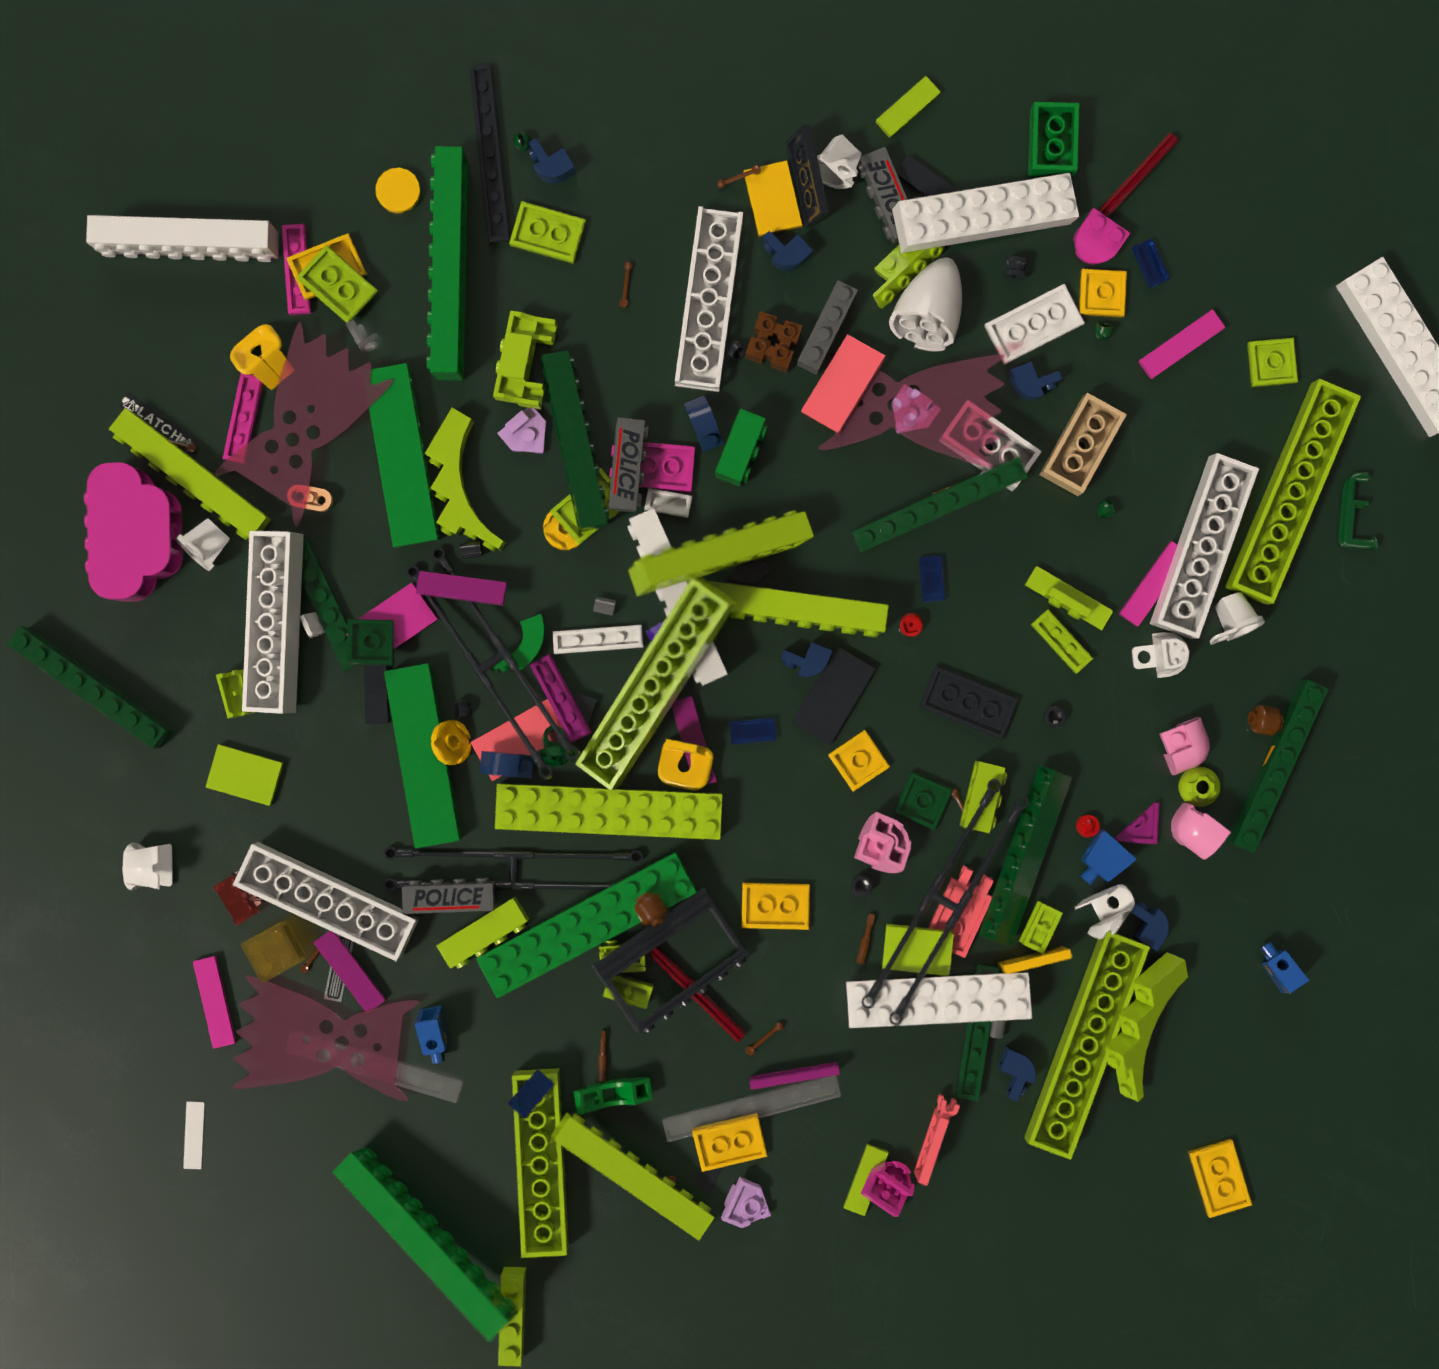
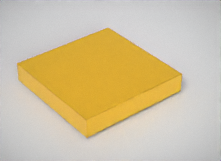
(1102, 293)
(858, 760)

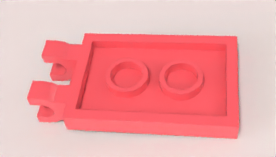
(973, 914)
(934, 1138)

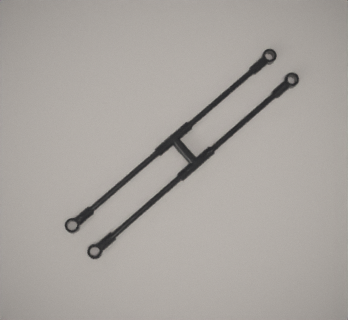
(503, 654)
(513, 856)
(933, 894)

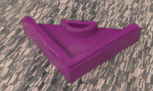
(1143, 828)

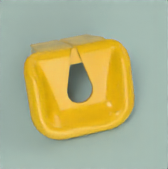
(266, 366)
(700, 767)

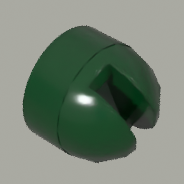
(517, 143)
(1103, 330)
(1106, 509)

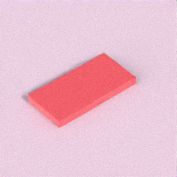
(843, 384)
(507, 740)

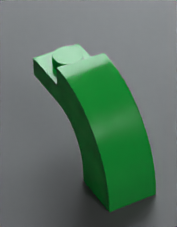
(532, 643)
(612, 1093)

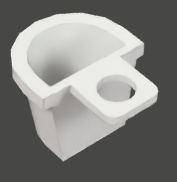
(839, 163)
(204, 543)
(1236, 617)
(1167, 654)

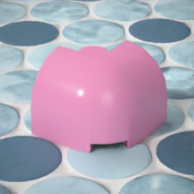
(1185, 745)
(1197, 831)
(883, 844)

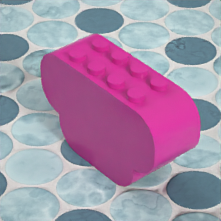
(129, 532)

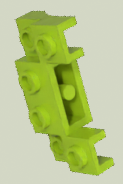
(517, 358)

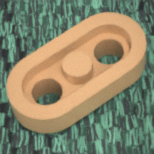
(313, 497)

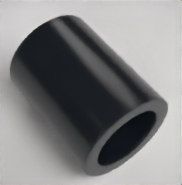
(471, 550)

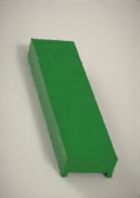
(402, 459)
(425, 778)

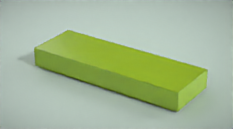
(908, 107)
(1061, 641)
(871, 1157)

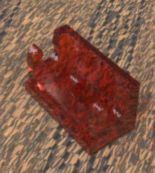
(236, 900)

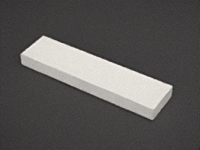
(598, 639)

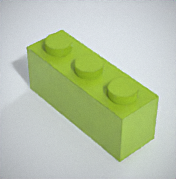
(980, 777)

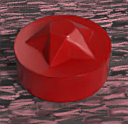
(911, 624)
(1087, 826)

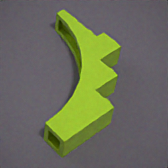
(448, 451)
(1138, 1020)

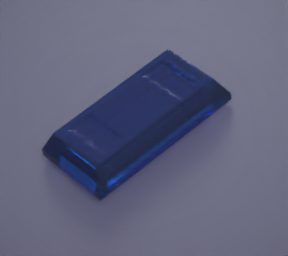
(1150, 263)
(931, 579)
(752, 731)
(531, 1093)

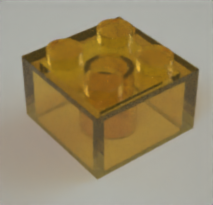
(273, 951)

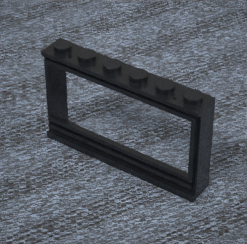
(649, 939)

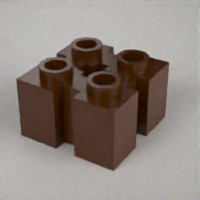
(786, 336)

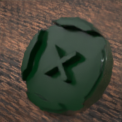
(553, 752)

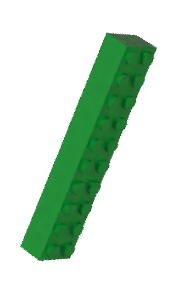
(448, 263)
(582, 925)
(426, 1242)

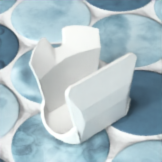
(147, 866)
(1109, 917)

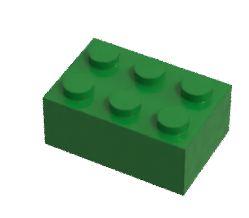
(1053, 139)
(741, 448)

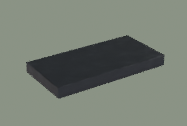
(807, 176)
(833, 695)
(968, 703)

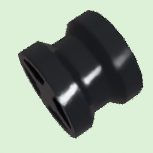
(1016, 268)

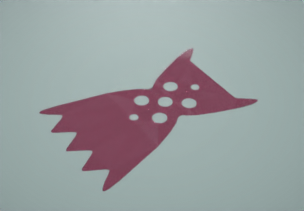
(338, 400)
(950, 428)
(287, 1016)

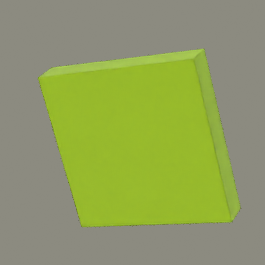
(1272, 362)

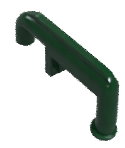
(1347, 513)

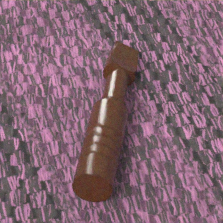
(865, 942)
(602, 1059)

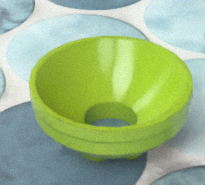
(1188, 784)

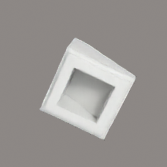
(312, 624)

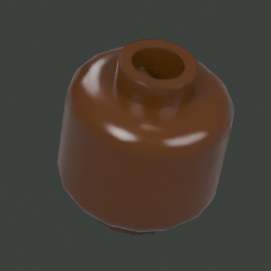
(1265, 720)
(650, 909)

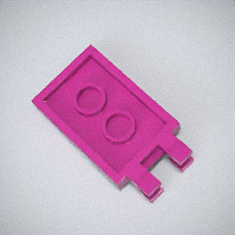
(667, 467)
(408, 612)

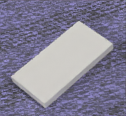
(1034, 324)

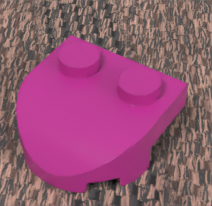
(1098, 238)
(889, 1186)

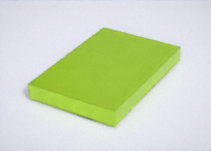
(547, 232)
(337, 284)
(565, 514)
(244, 775)
(918, 949)

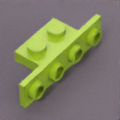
(900, 270)
(1069, 598)

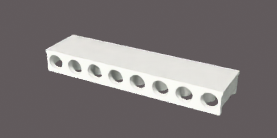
(708, 299)

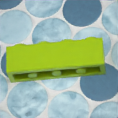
(483, 932)
(512, 1335)

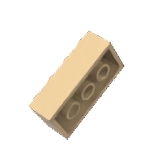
(1093, 425)

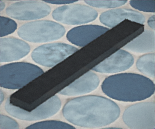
(489, 153)

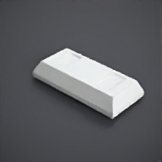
(668, 502)

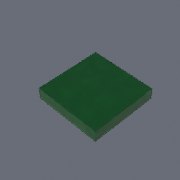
(370, 642)
(923, 800)

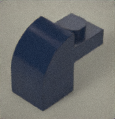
(552, 168)
(789, 256)
(1027, 383)
(703, 423)
(811, 664)
(506, 764)
(1154, 928)
(1020, 1067)

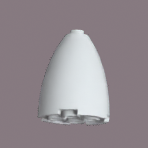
(930, 307)

